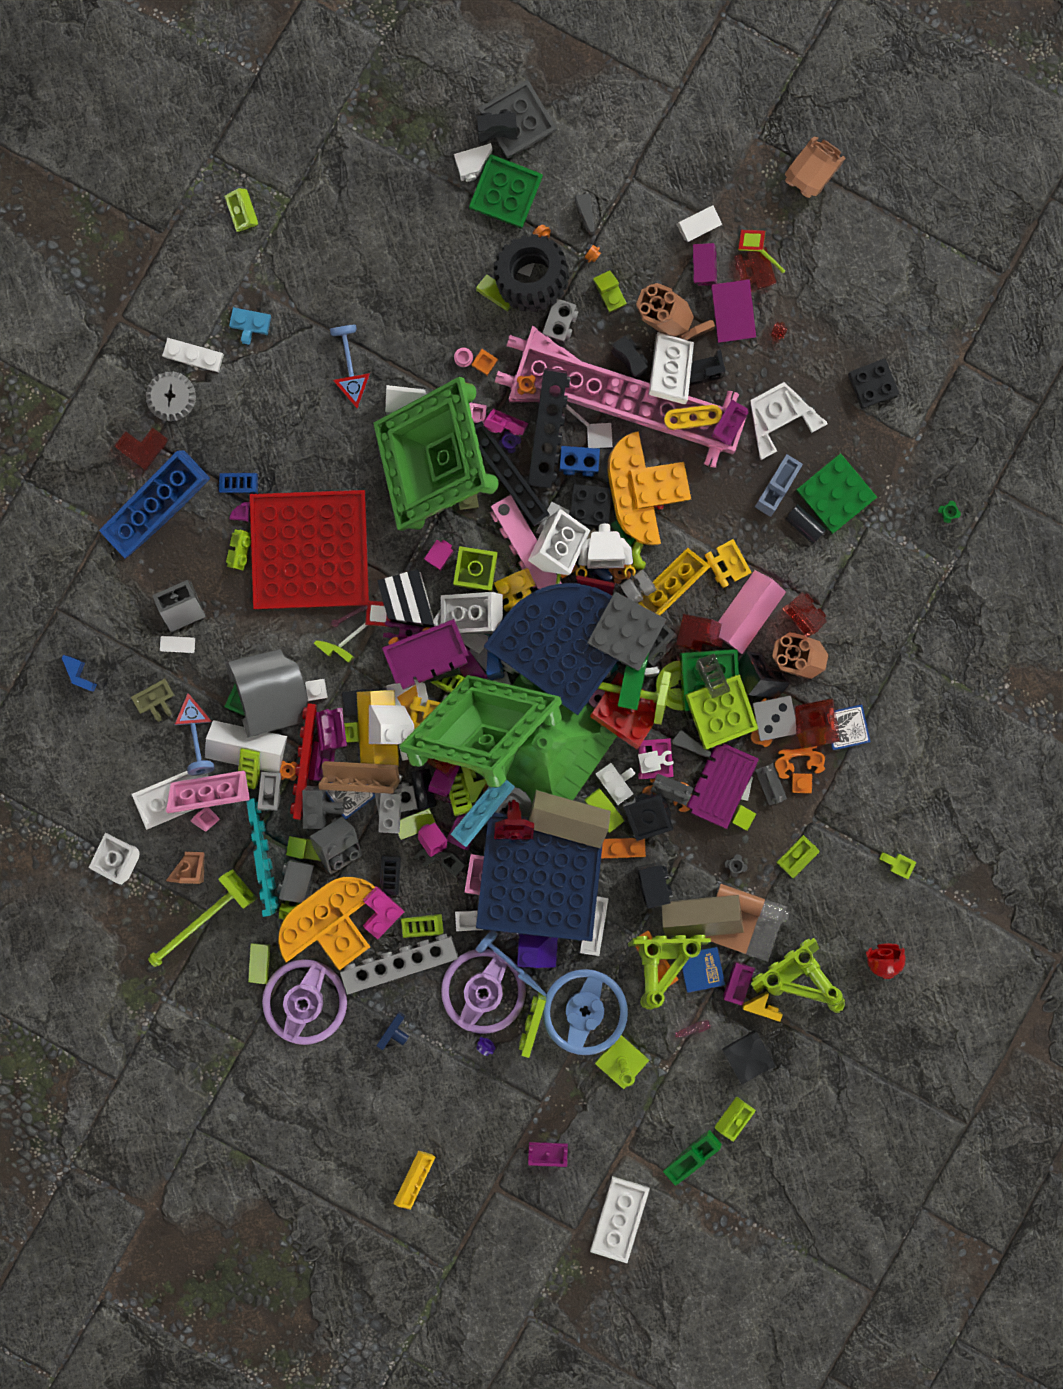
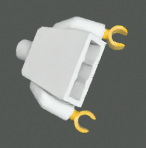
(605, 550)

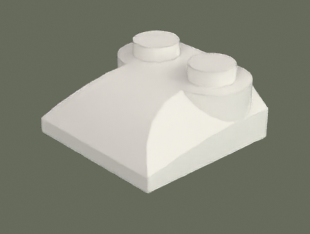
(114, 859)

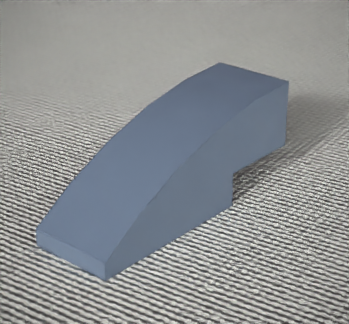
(778, 485)

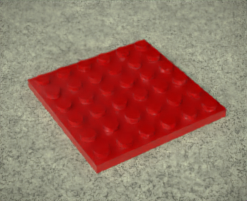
(309, 549)

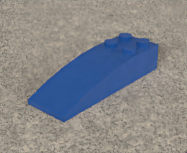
(155, 503)

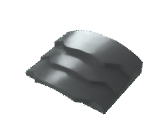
(268, 691)

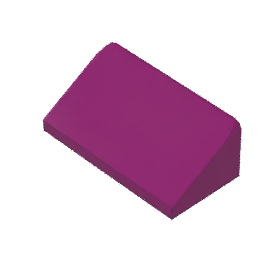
(472, 667)
(317, 760)

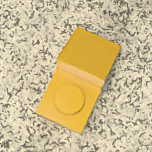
(757, 1006)

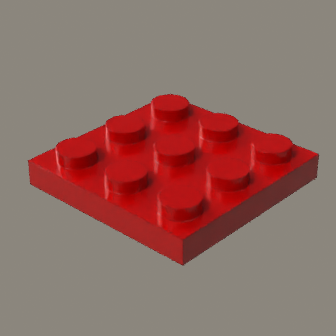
(624, 722)

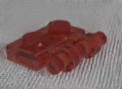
(761, 269)

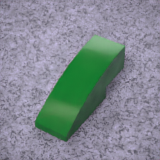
(632, 686)
(692, 1157)

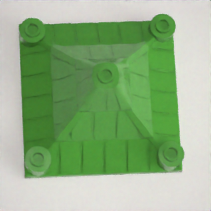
(432, 454)
(481, 727)
(561, 755)

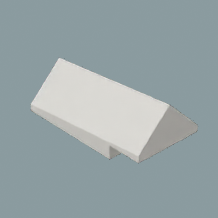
(226, 741)

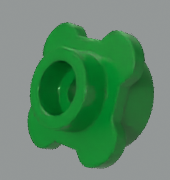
(955, 513)

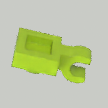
(900, 865)

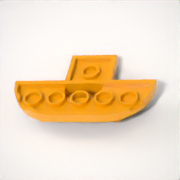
(640, 488)
(327, 920)

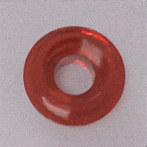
(779, 330)

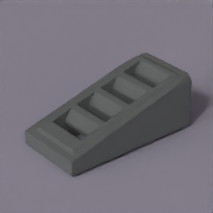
(584, 207)
(683, 740)

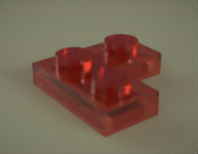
(142, 452)

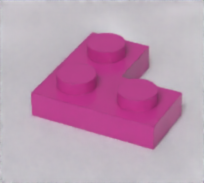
(498, 421)
(385, 912)

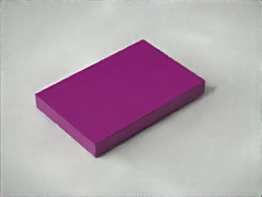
(733, 310)

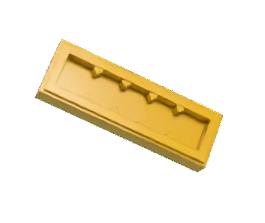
(414, 1180)

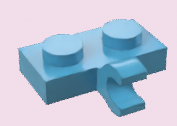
(249, 322)

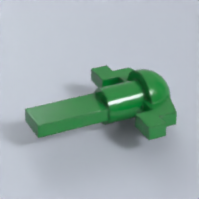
(616, 527)

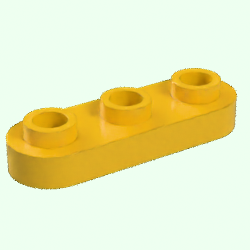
(701, 413)

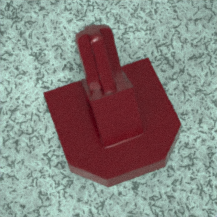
(514, 826)

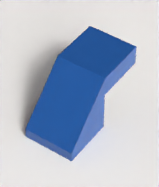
(74, 668)

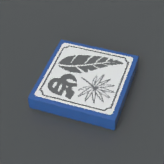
(852, 727)
(352, 800)

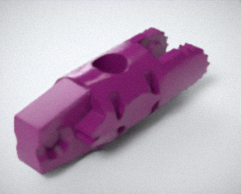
(403, 628)

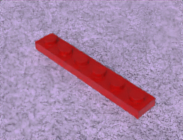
(304, 752)

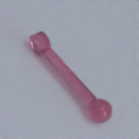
(335, 623)

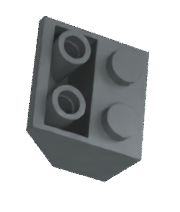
(179, 605)
(336, 845)
(296, 881)

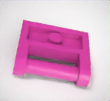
(660, 746)

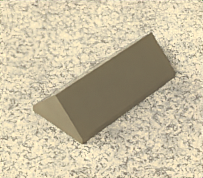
(569, 819)
(703, 917)

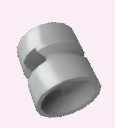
(638, 587)

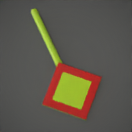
(754, 241)

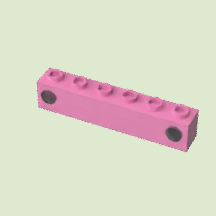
(521, 538)

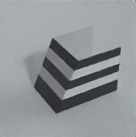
(406, 599)

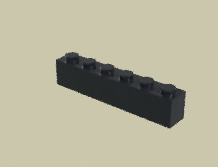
(510, 476)

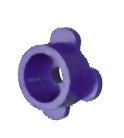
(504, 442)
(485, 1046)

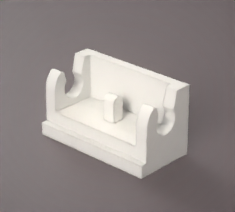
(699, 223)

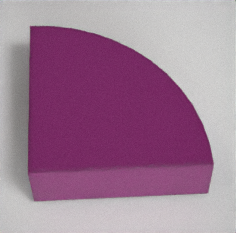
(241, 512)

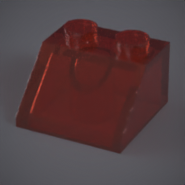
(817, 723)

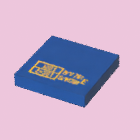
(703, 970)

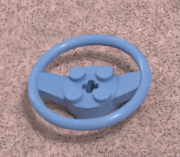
(582, 1024)

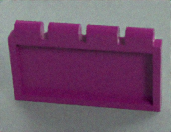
(425, 652)
(724, 785)

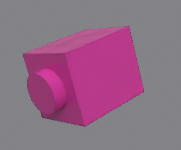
(439, 554)
(432, 839)

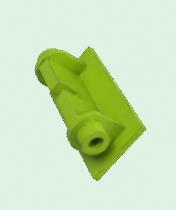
(241, 541)

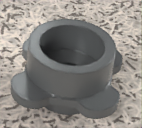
(736, 860)

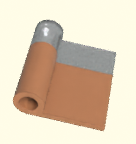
(760, 924)

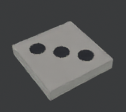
(775, 718)

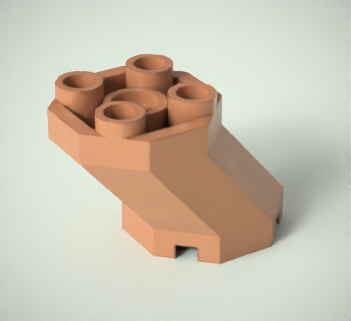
(814, 167)
(664, 310)
(800, 655)

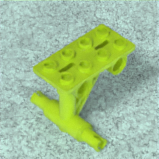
(664, 949)
(791, 969)

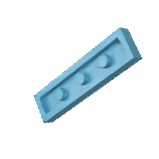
(481, 812)

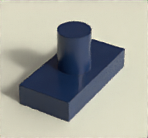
(394, 1033)

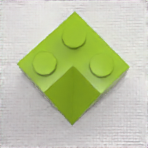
(475, 569)

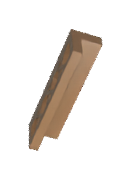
(359, 775)

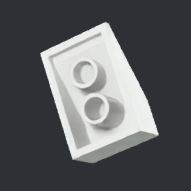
(473, 612)

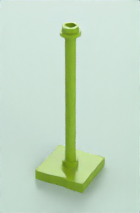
(659, 697)
(236, 889)
(622, 1062)

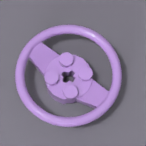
(309, 990)
(477, 1005)

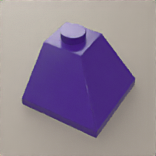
(537, 951)

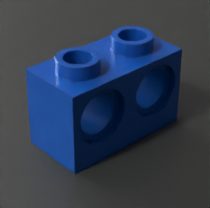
(579, 455)

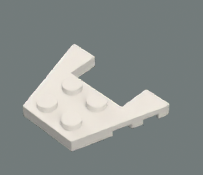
(775, 410)

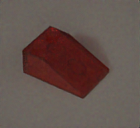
(805, 614)

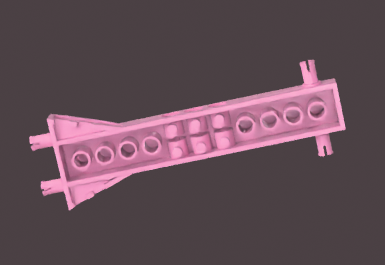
(608, 392)

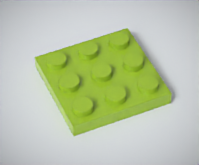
(722, 716)
(531, 1024)

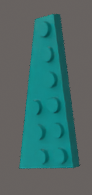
(262, 862)

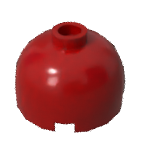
(886, 960)

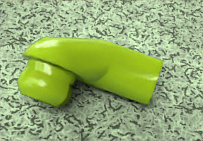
(637, 560)

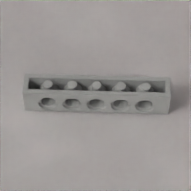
(354, 984)

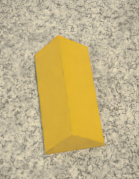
(674, 581)
(374, 753)

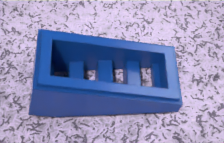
(254, 483)
(494, 667)

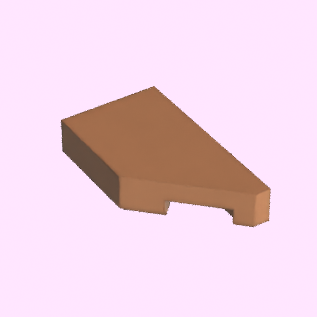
(698, 330)

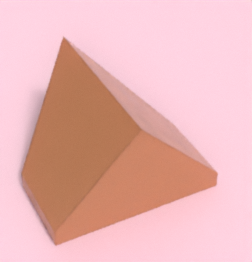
(189, 869)

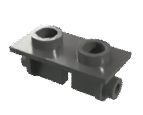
(771, 784)
(672, 789)

